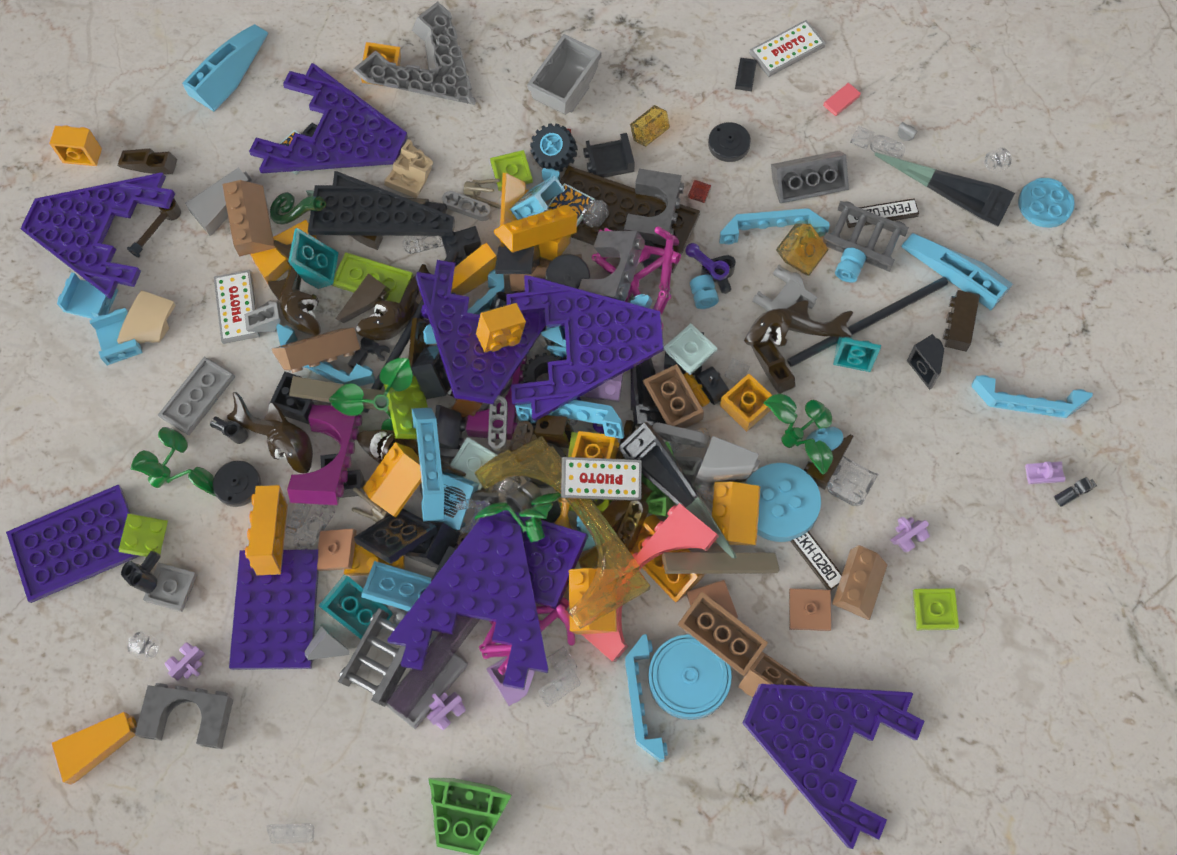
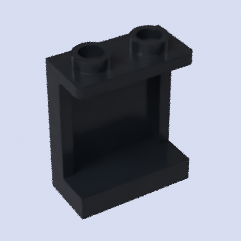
(610, 157)

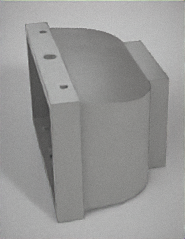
(565, 75)

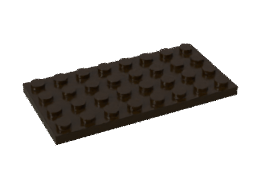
(623, 201)

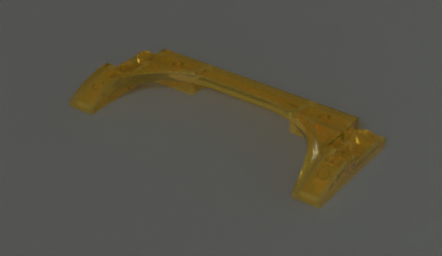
(617, 573)

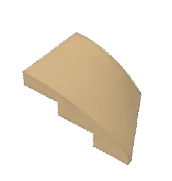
(409, 171)
(146, 319)

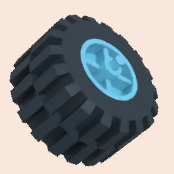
(553, 147)

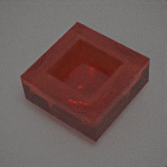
(699, 191)

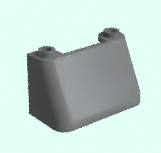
(726, 463)

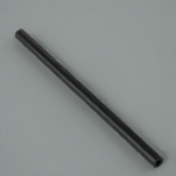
(870, 320)
(405, 337)

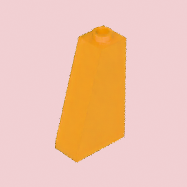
(271, 262)
(473, 270)
(89, 747)

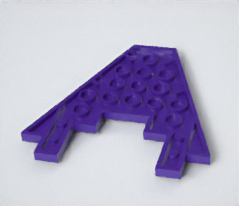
(346, 136)
(77, 222)
(601, 341)
(469, 369)
(481, 581)
(808, 738)

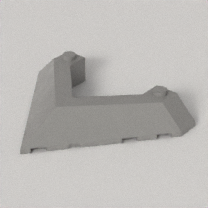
(445, 61)

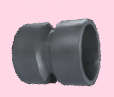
(522, 498)

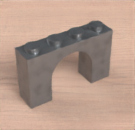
(665, 187)
(620, 244)
(162, 700)

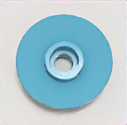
(831, 436)

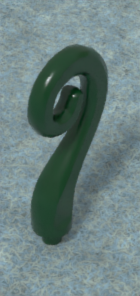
(311, 203)

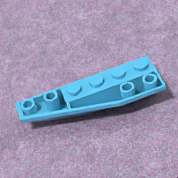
(224, 69)
(960, 270)

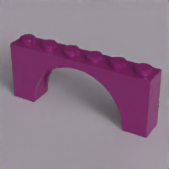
(479, 424)
(326, 484)

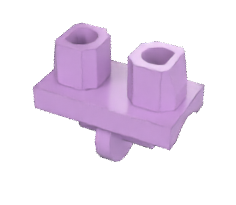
(1045, 472)
(903, 539)
(188, 664)
(442, 707)

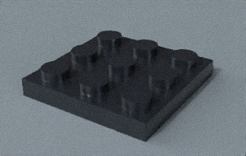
(395, 536)

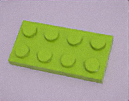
(355, 268)
(401, 408)

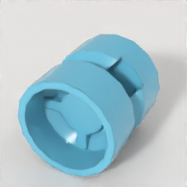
(850, 265)
(704, 292)

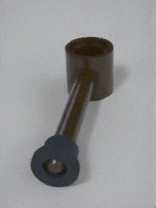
(169, 214)

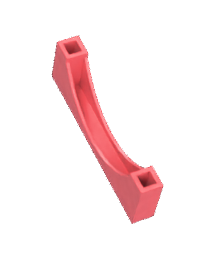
(677, 532)

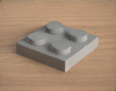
(172, 587)

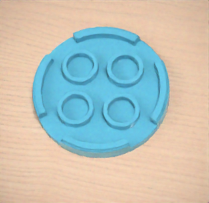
(1046, 202)

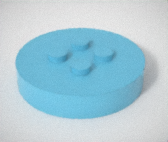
(787, 501)
(688, 678)

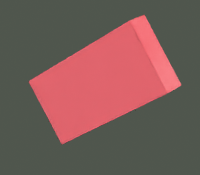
(842, 99)

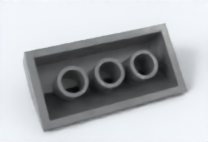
(810, 176)

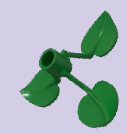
(350, 400)
(784, 410)
(159, 473)
(533, 526)

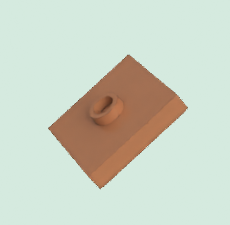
(336, 549)
(717, 592)
(809, 609)

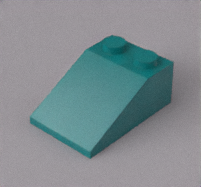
(313, 260)
(856, 354)
(349, 608)

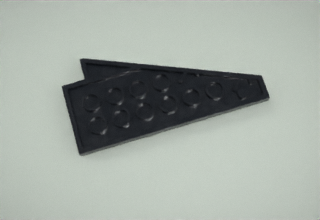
(371, 211)

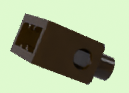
(554, 430)

